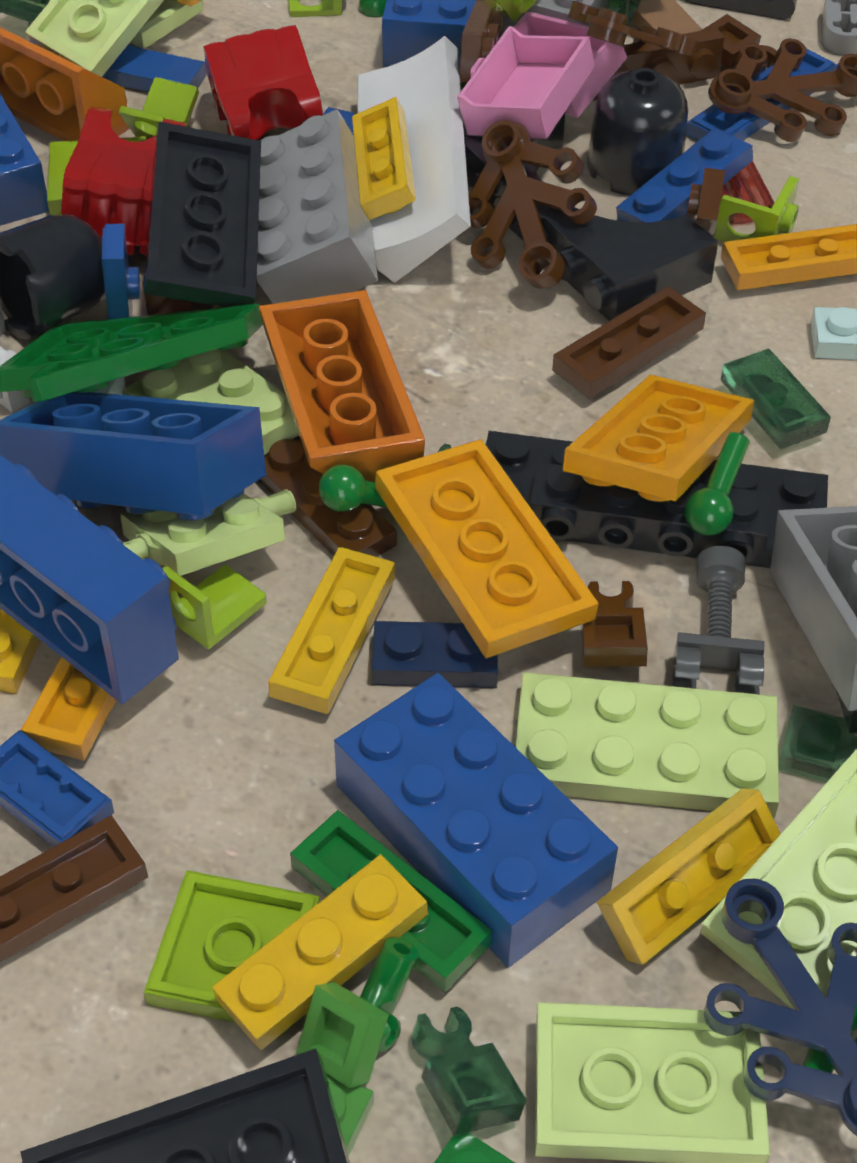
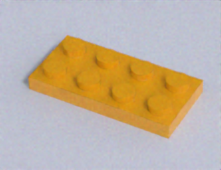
(658, 438)
(485, 548)

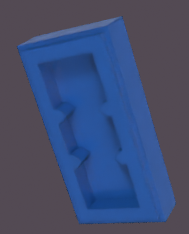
(120, 280)
(47, 792)

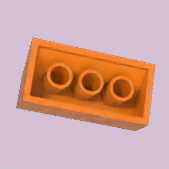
(53, 90)
(342, 383)

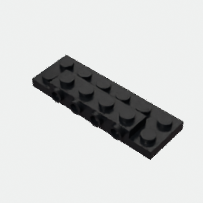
(625, 520)

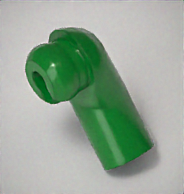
(387, 983)

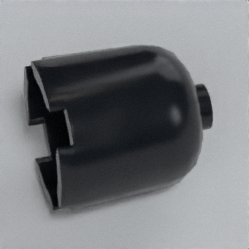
(636, 128)
(49, 273)

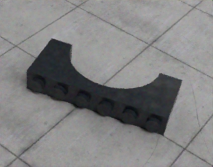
(611, 259)

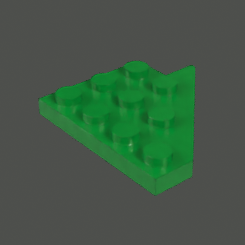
(93, 352)

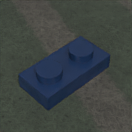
(418, 650)

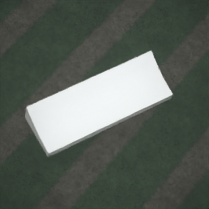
(428, 94)

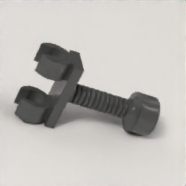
(720, 574)

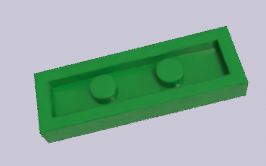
(446, 938)

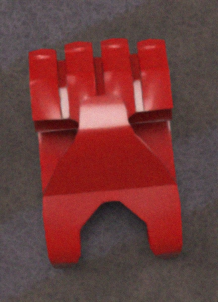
(262, 82)
(110, 179)

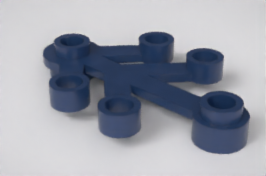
(814, 1023)

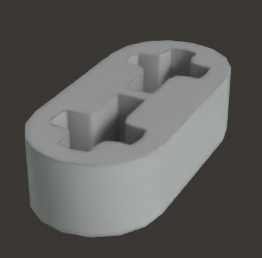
(840, 26)

